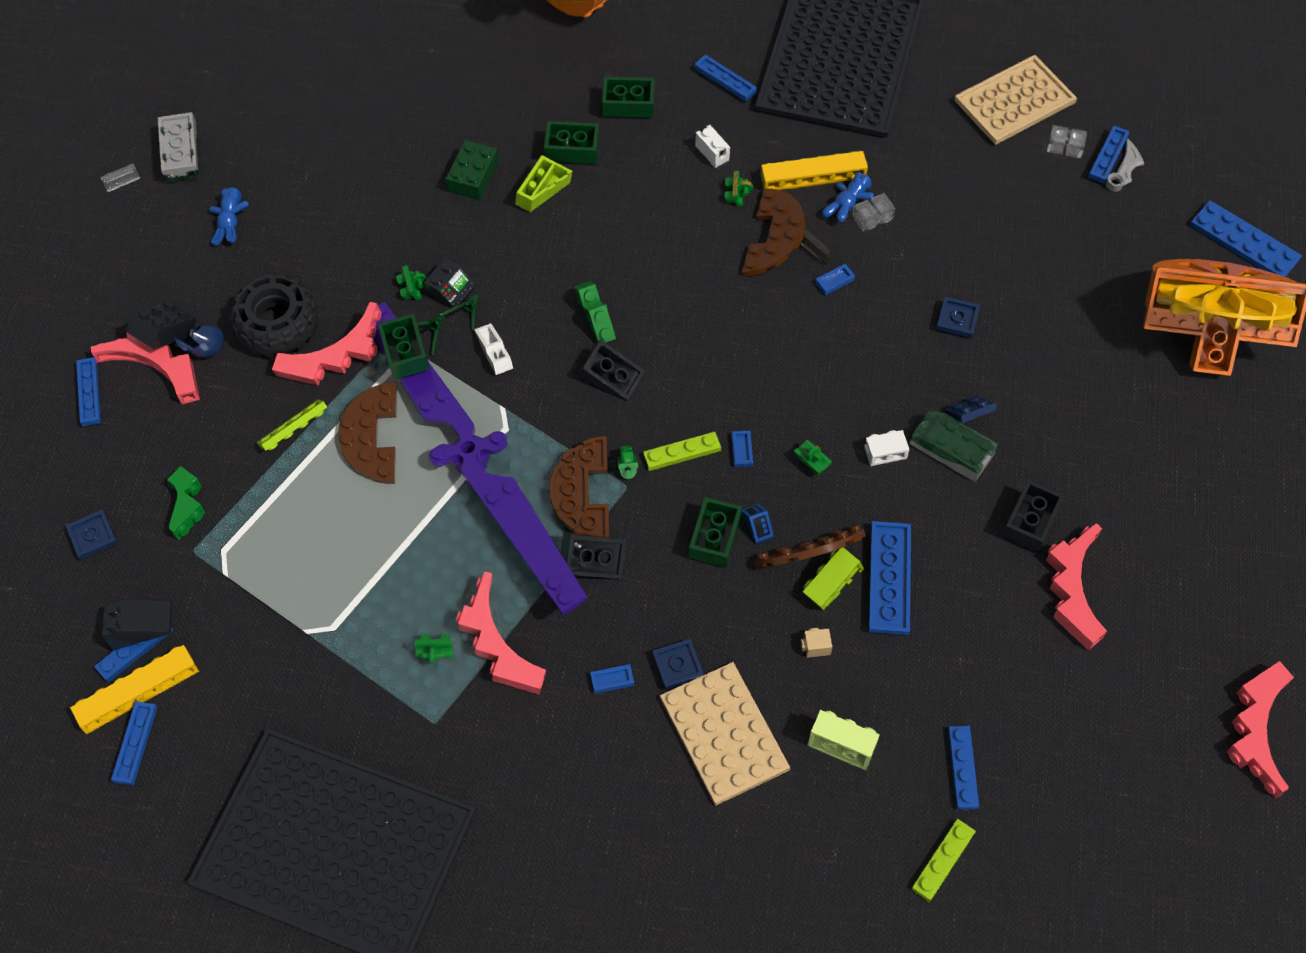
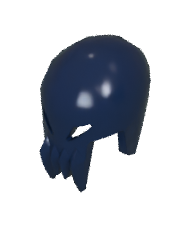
(207, 340)

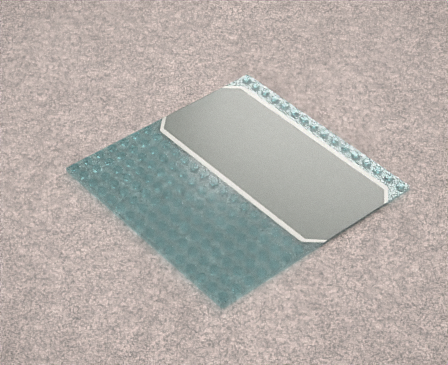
(385, 562)

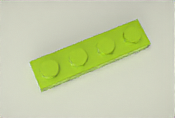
(286, 429)
(682, 451)
(943, 860)

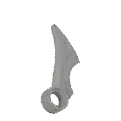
(1123, 175)

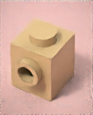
(816, 642)

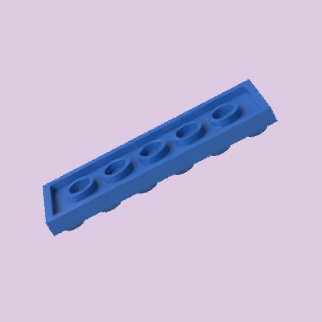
(1245, 240)
(890, 578)

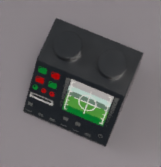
(449, 284)

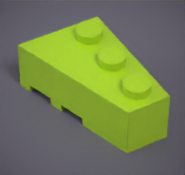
(542, 183)
(832, 577)

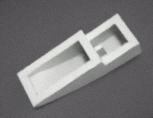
(494, 349)

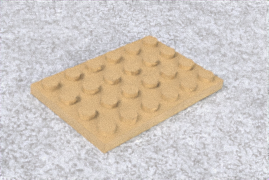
(1015, 99)
(724, 733)

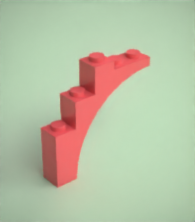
(356, 344)
(177, 369)
(1073, 610)
(509, 667)
(1252, 724)

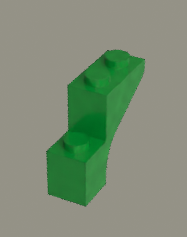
(595, 311)
(186, 510)

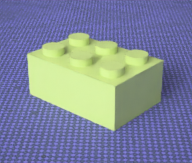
(843, 739)

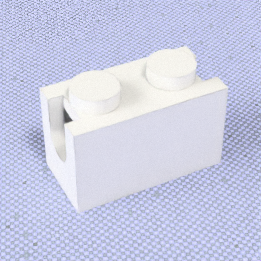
(712, 145)
(886, 447)

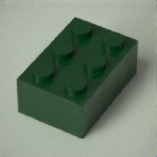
(628, 97)
(572, 142)
(472, 170)
(403, 346)
(715, 532)

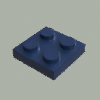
(958, 317)
(970, 409)
(91, 534)
(677, 663)

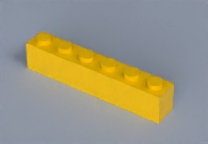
(813, 171)
(139, 686)

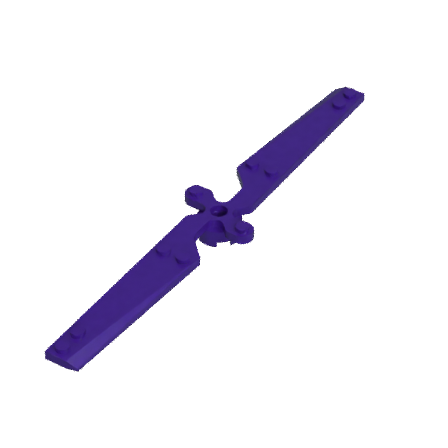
(498, 493)

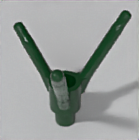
(469, 305)
(434, 324)

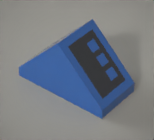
(758, 523)

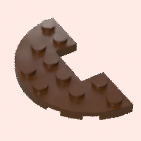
(784, 234)
(359, 433)
(571, 488)
(807, 550)

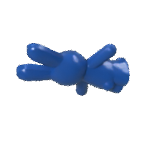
(848, 196)
(227, 219)

